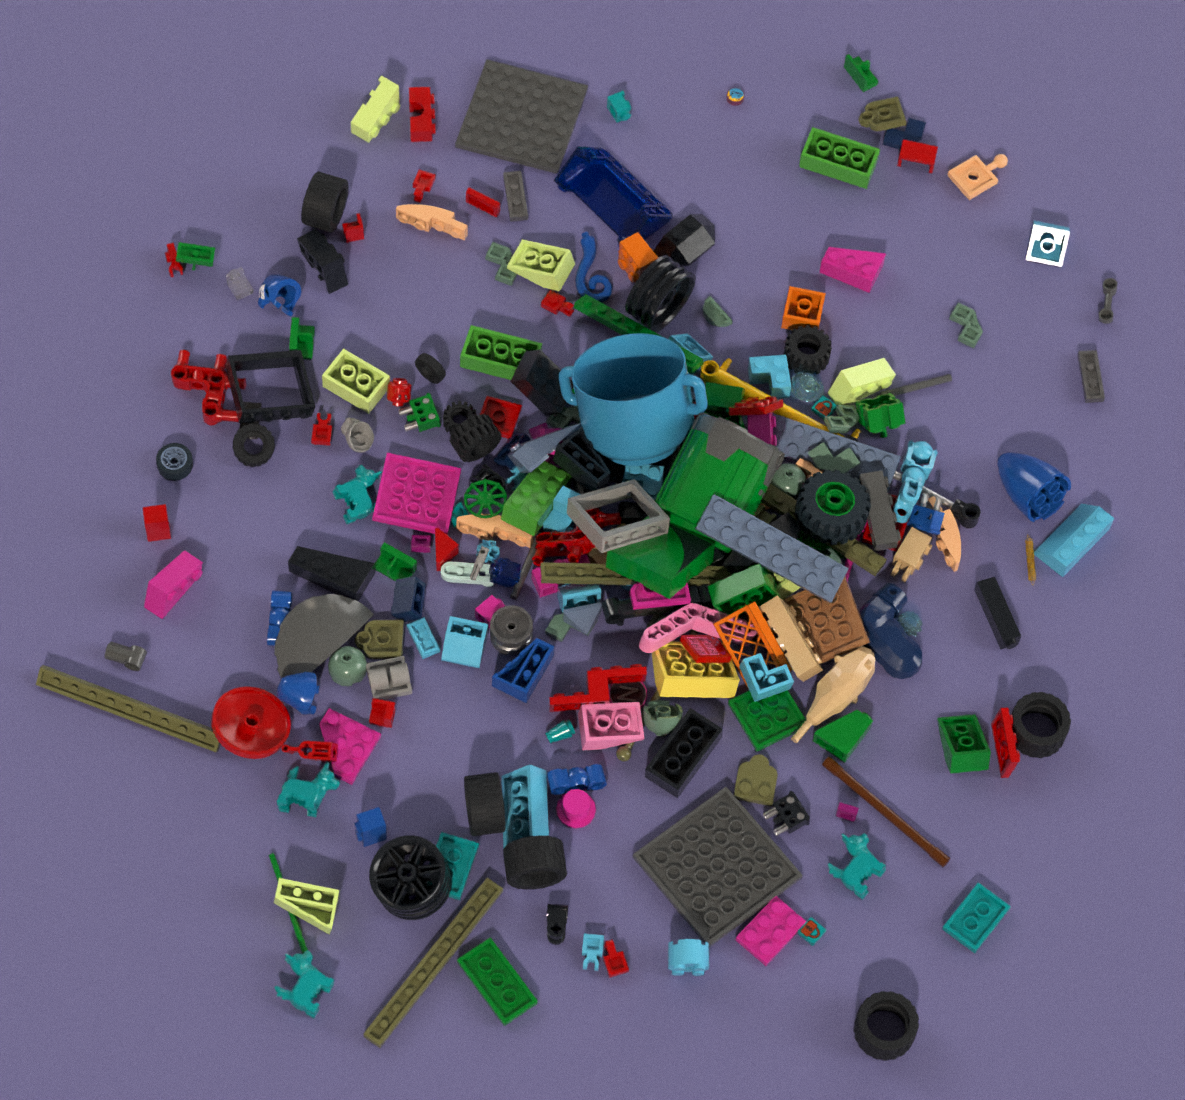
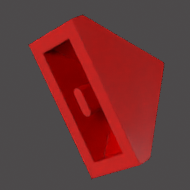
(445, 548)

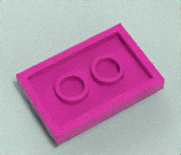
(770, 930)

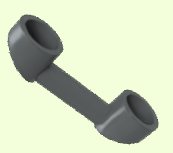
(1109, 290)

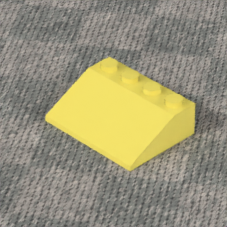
(681, 676)

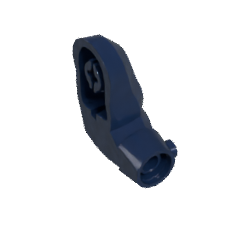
(888, 640)

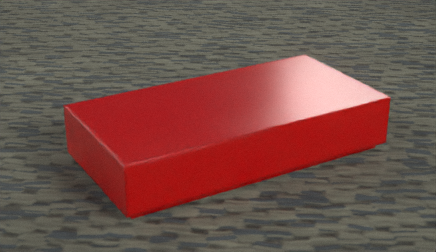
(482, 202)

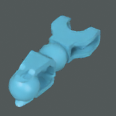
(913, 476)

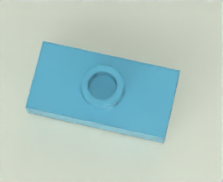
(423, 638)

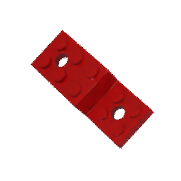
(597, 687)

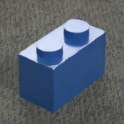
(370, 827)

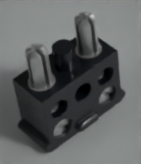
(792, 807)

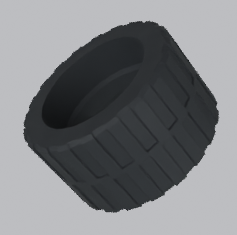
(324, 201)
(1052, 708)
(484, 804)
(534, 862)
(886, 1002)

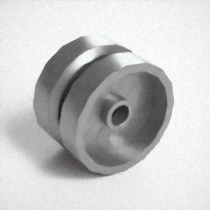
(511, 630)

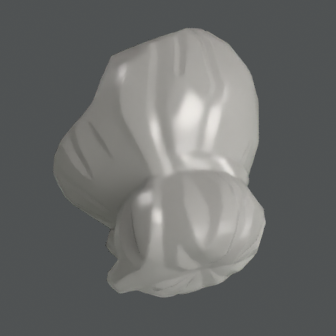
(357, 434)

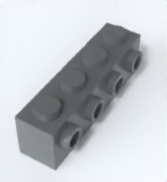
(880, 518)

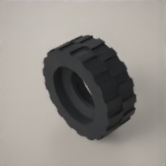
(253, 459)

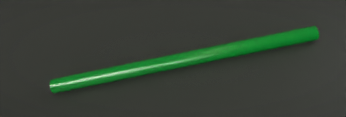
(293, 917)

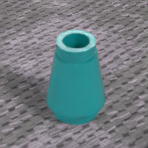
(560, 732)

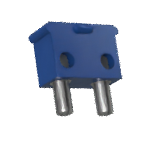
(926, 518)

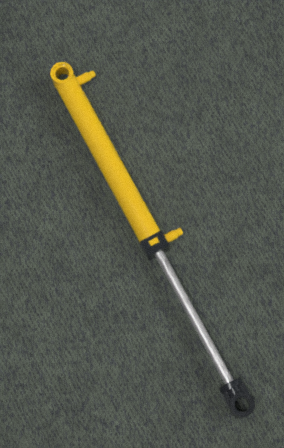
(721, 376)

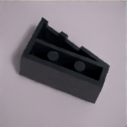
(324, 258)
(582, 462)

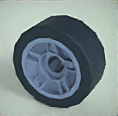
(178, 453)

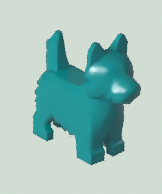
(356, 494)
(306, 793)
(860, 867)
(308, 984)

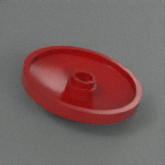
(250, 722)

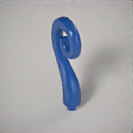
(589, 251)

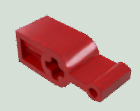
(316, 754)

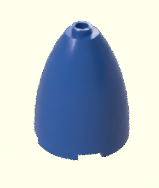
(1033, 484)

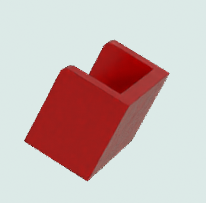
(918, 153)
(156, 522)

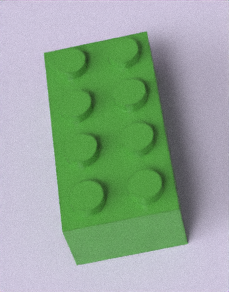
(839, 158)
(494, 352)
(534, 498)

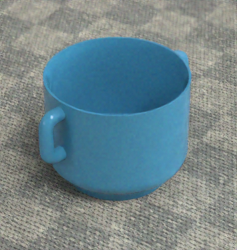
(634, 397)

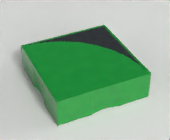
(663, 561)

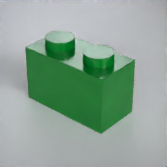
(723, 396)

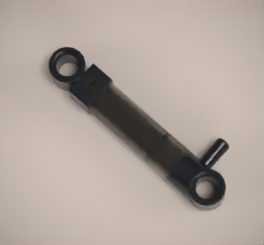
(618, 610)

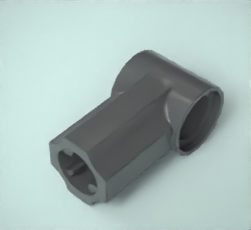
(131, 657)

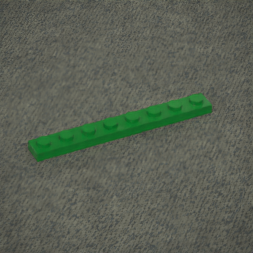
(625, 325)

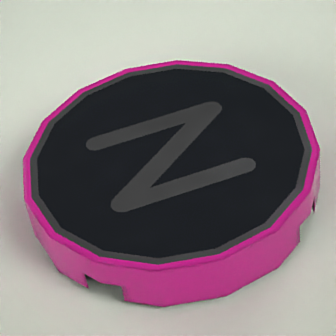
(628, 693)

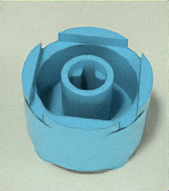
(688, 956)

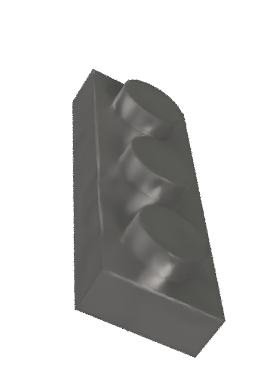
(515, 196)
(1091, 376)

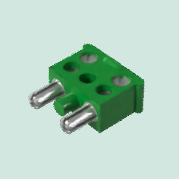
(423, 413)

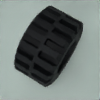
(809, 338)
(475, 438)

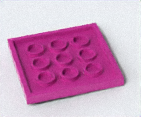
(416, 494)

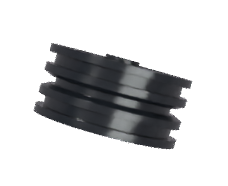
(660, 293)
(427, 899)

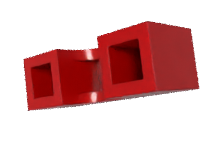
(421, 126)

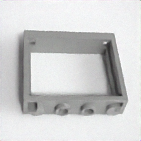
(623, 535)

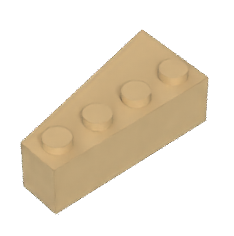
(791, 638)

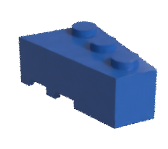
(525, 671)

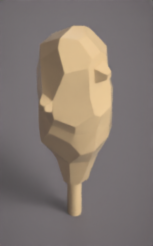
(839, 687)

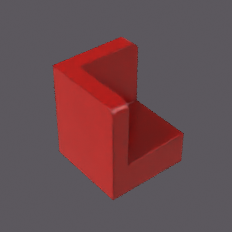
(353, 230)
(382, 713)

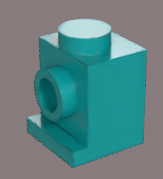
(619, 107)

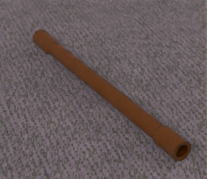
(838, 771)

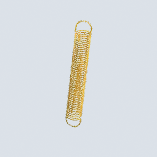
(1030, 554)

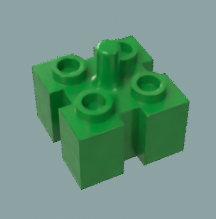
(880, 413)

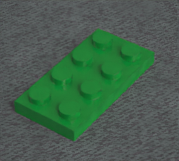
(497, 981)

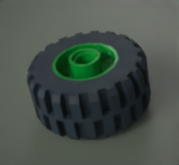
(832, 507)

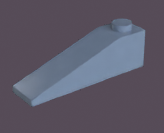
(534, 452)

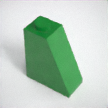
(844, 734)

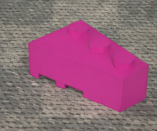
(853, 266)
(172, 583)

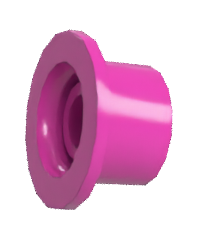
(576, 809)

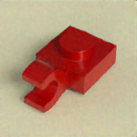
(422, 182)
(170, 256)
(555, 302)
(614, 961)

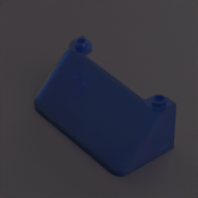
(612, 193)

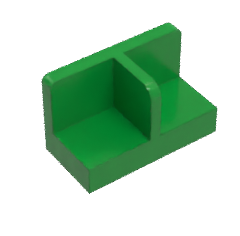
(860, 72)
(195, 254)
(302, 338)
(395, 563)

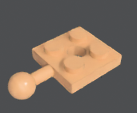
(977, 168)

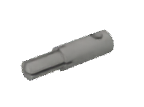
(479, 562)

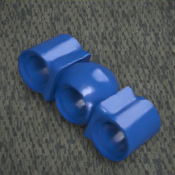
(280, 606)
(576, 778)

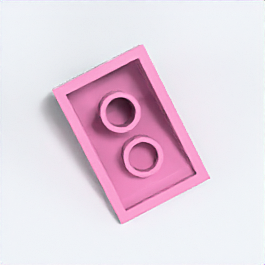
(610, 725)

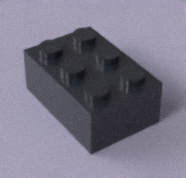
(539, 382)

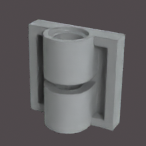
(389, 678)

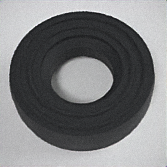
(430, 368)

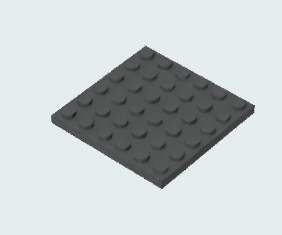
(521, 116)
(717, 866)

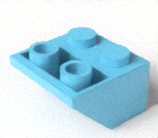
(464, 642)

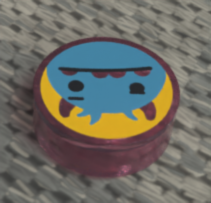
(735, 96)

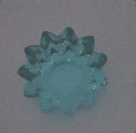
(910, 622)

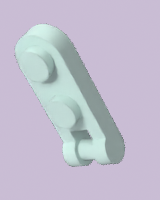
(460, 573)

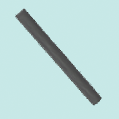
(919, 385)
(524, 571)

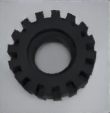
(458, 409)

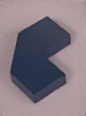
(913, 132)

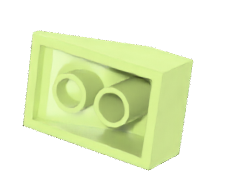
(542, 264)

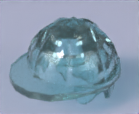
(806, 387)

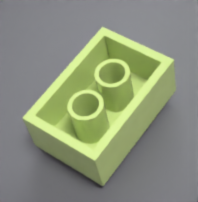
(355, 381)

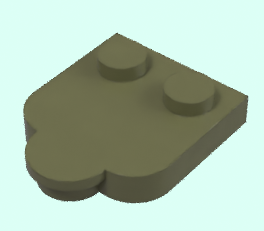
(883, 115)
(382, 639)
(756, 781)

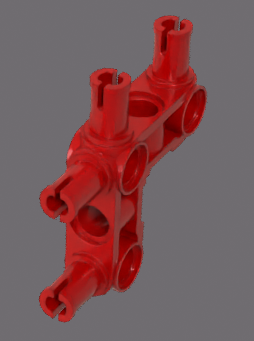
(203, 379)
(571, 543)

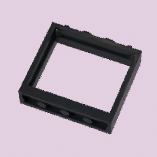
(267, 361)

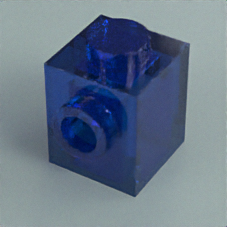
(504, 572)

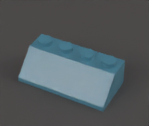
(1074, 538)
(525, 803)

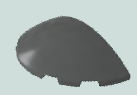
(316, 631)

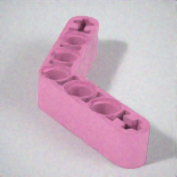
(691, 617)

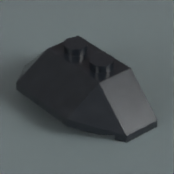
(687, 240)

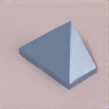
(582, 617)

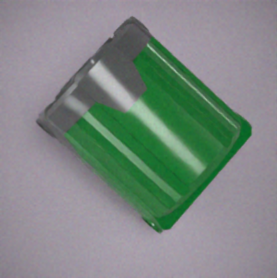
(717, 461)

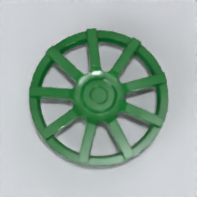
(485, 498)

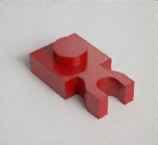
(322, 431)

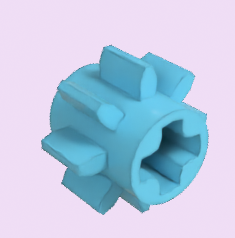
(493, 550)

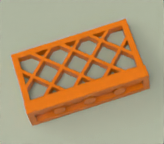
(763, 631)

